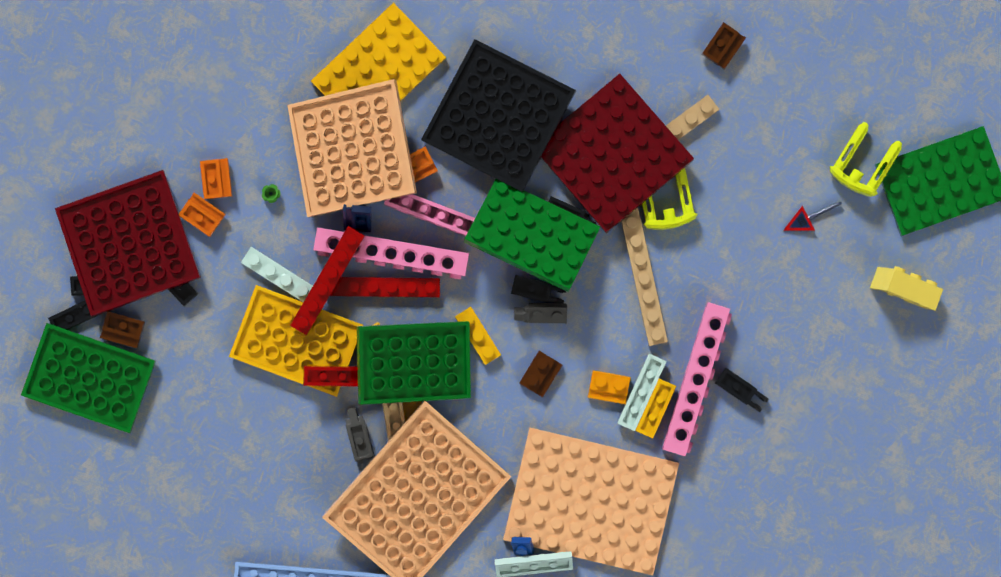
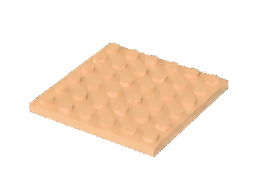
(352, 148)

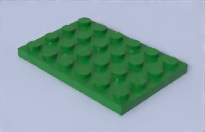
(942, 181)
(532, 235)
(413, 362)
(88, 378)

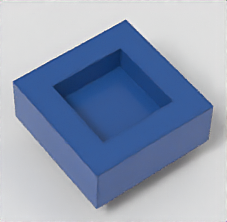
(522, 546)

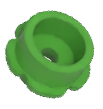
(271, 188)

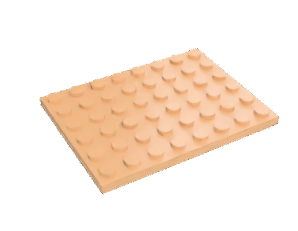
(416, 495)
(591, 500)

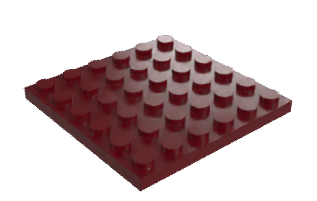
(614, 153)
(127, 243)

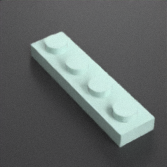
(277, 274)
(641, 392)
(533, 564)

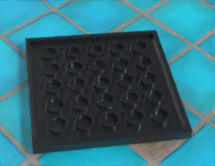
(498, 115)

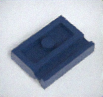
(357, 217)

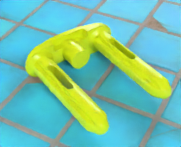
(853, 181)
(670, 220)

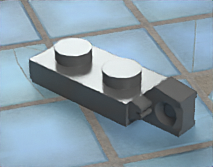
(542, 313)
(358, 436)

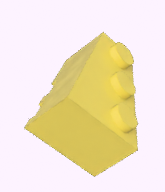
(907, 287)

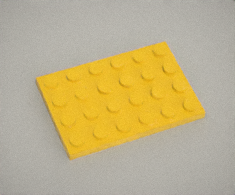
(384, 51)
(275, 346)

